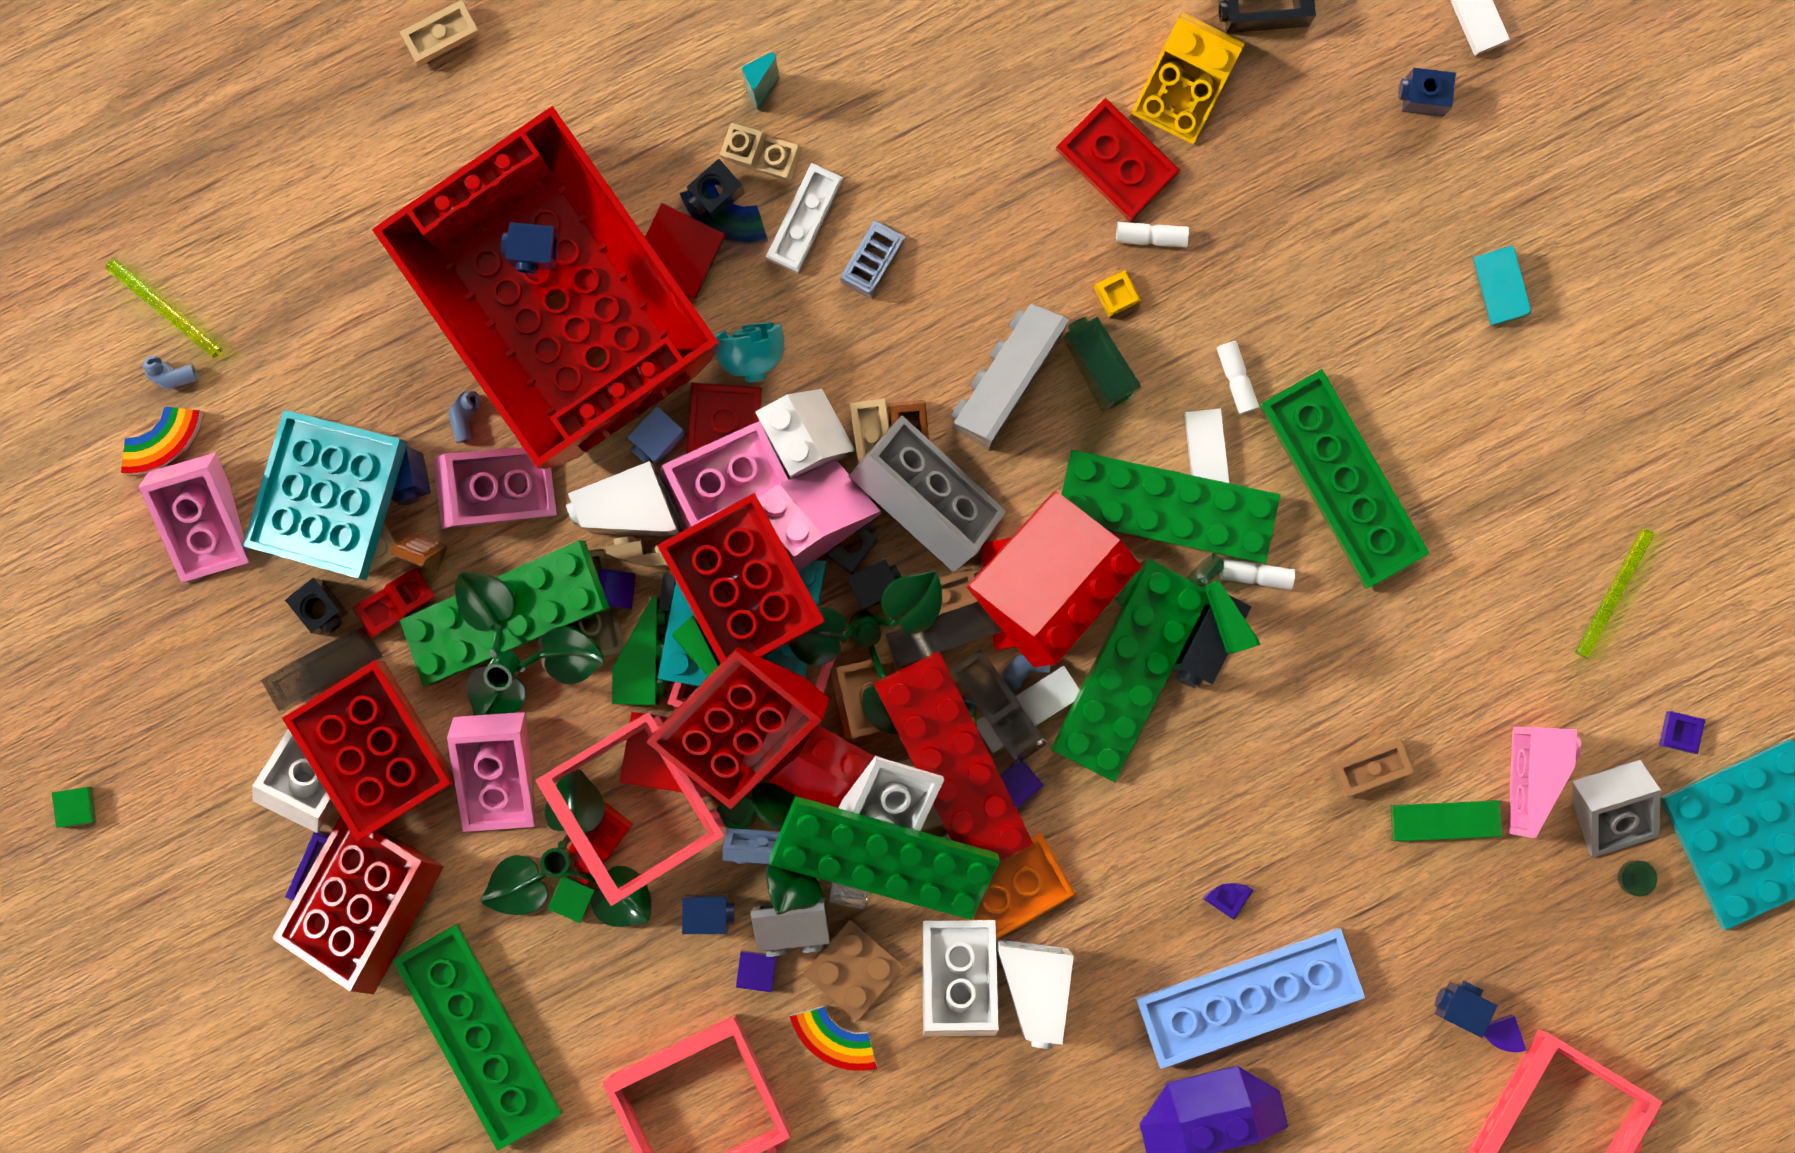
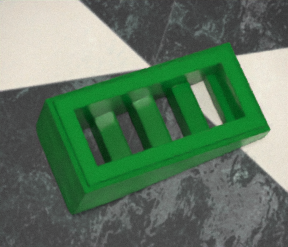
(1231, 624)
(696, 645)

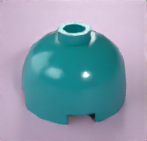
(751, 350)

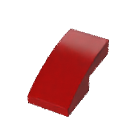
(394, 602)
(604, 838)

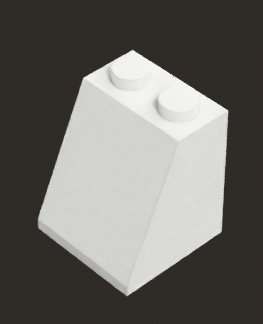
(804, 431)
(625, 505)
(1039, 988)

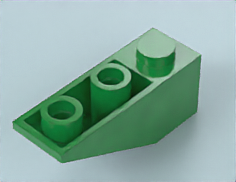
(638, 665)

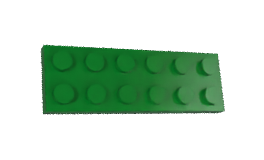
(1344, 479)
(1172, 506)
(547, 595)
(1130, 670)
(883, 858)
(477, 1037)

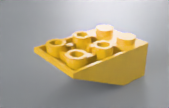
(1187, 77)

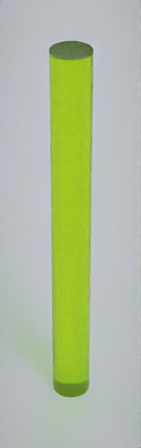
(163, 308)
(1614, 593)

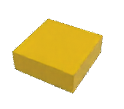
(1117, 293)

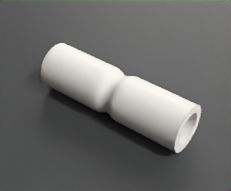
(1157, 235)
(1239, 381)
(1262, 575)

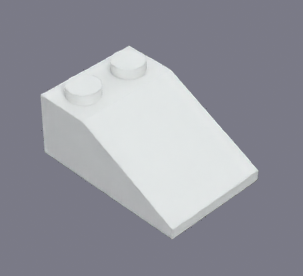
(291, 786)
(893, 793)
(960, 978)

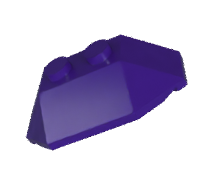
(1212, 1113)

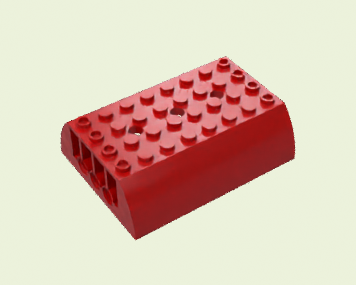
(500, 320)

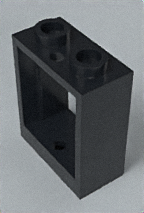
(1236, 22)
(1204, 649)

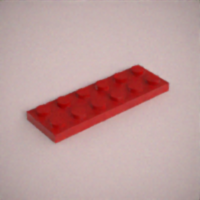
(947, 743)

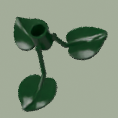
(907, 600)
(495, 687)
(517, 884)
(786, 888)

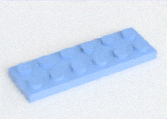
(1250, 998)

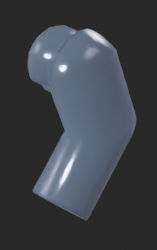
(166, 376)
(461, 413)
(1018, 670)

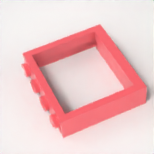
(692, 790)
(731, 1026)
(1527, 1077)

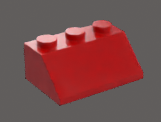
(821, 767)

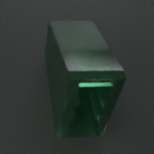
(1101, 363)

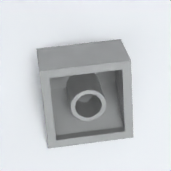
(1617, 808)
(792, 929)

